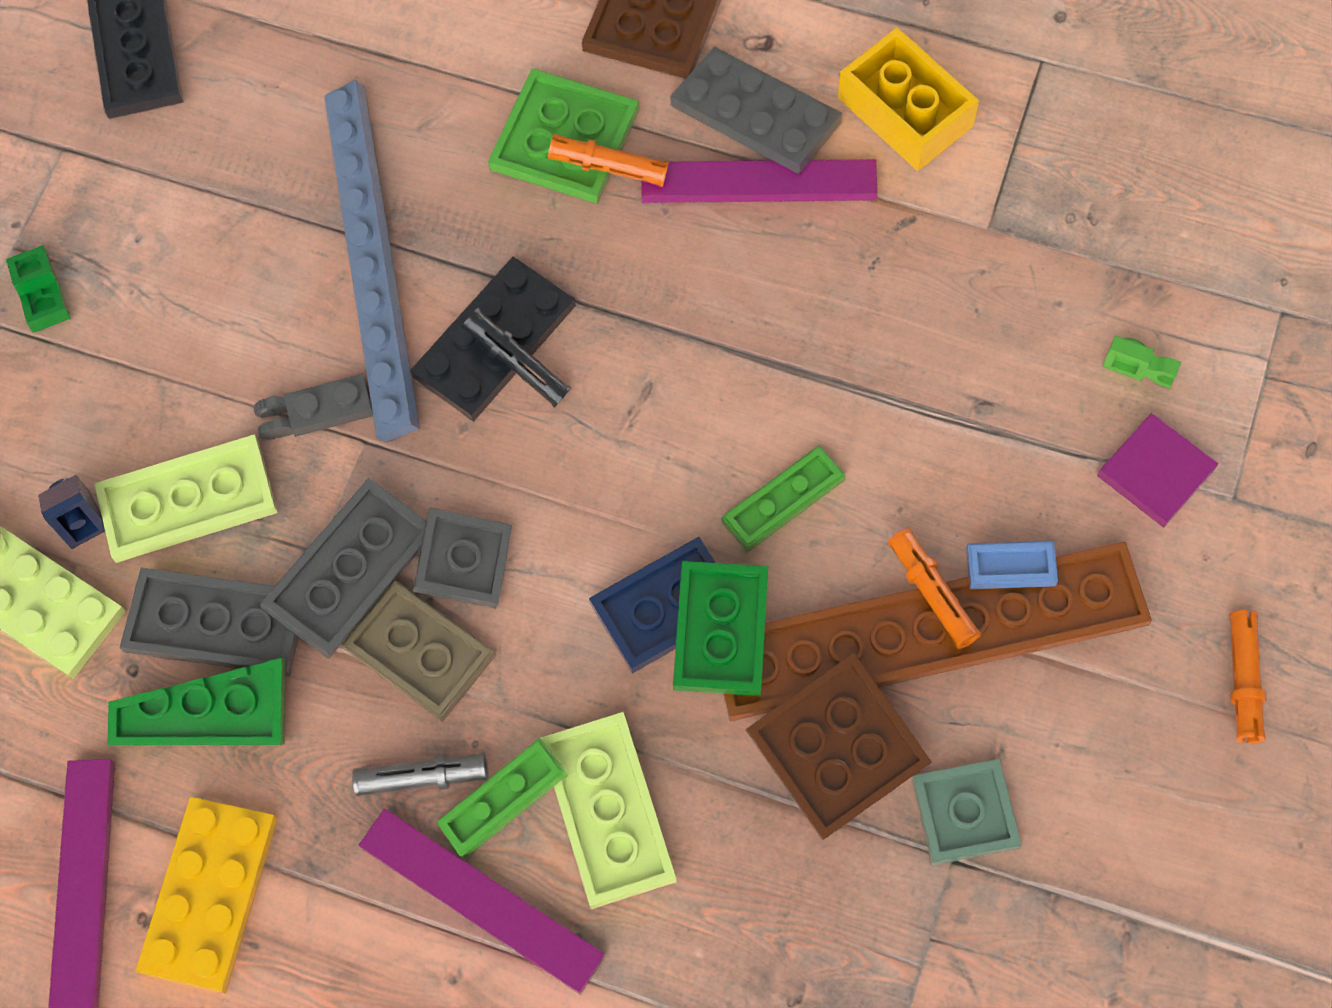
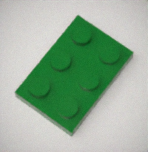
(720, 628)

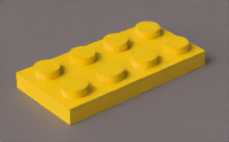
(207, 895)

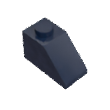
(71, 511)

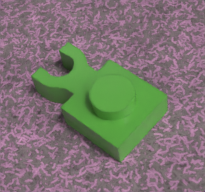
(1137, 361)

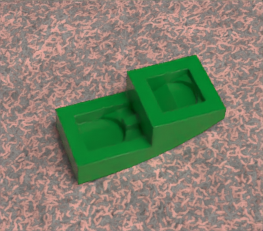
(38, 289)

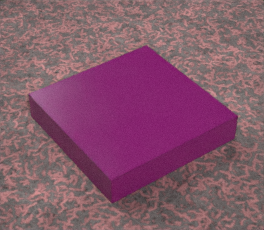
(1157, 470)

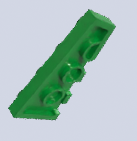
(220, 709)

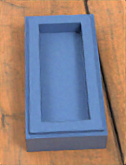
(1011, 565)

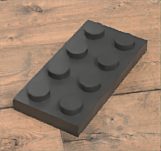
(756, 110)
(346, 568)
(204, 621)

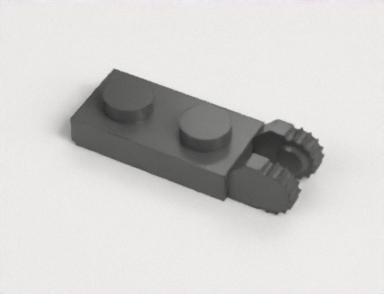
(315, 408)

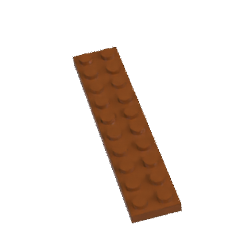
(904, 639)

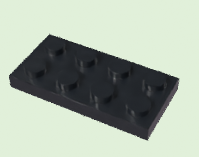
(134, 55)
(459, 364)

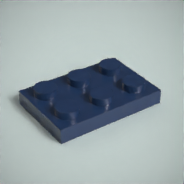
(644, 606)

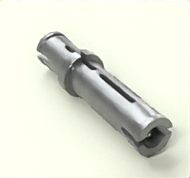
(420, 774)

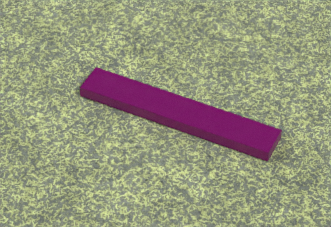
(764, 182)
(82, 884)
(482, 901)

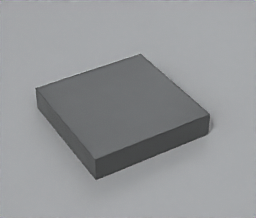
(462, 558)

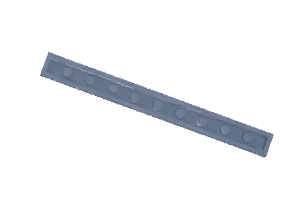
(371, 263)

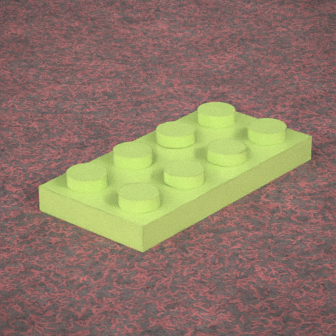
(185, 498)
(51, 607)
(609, 812)

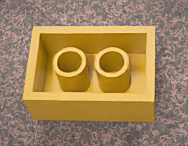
(907, 98)

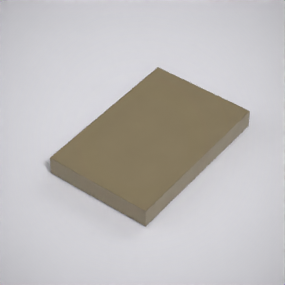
(419, 650)

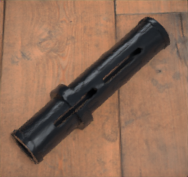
(479, 324)

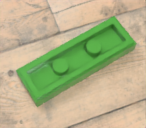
(783, 498)
(502, 798)

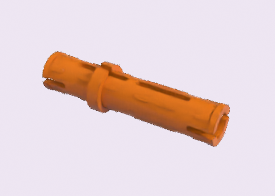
(609, 160)
(924, 573)
(1247, 691)

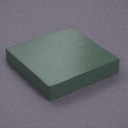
(966, 812)

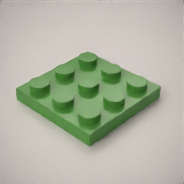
(568, 109)

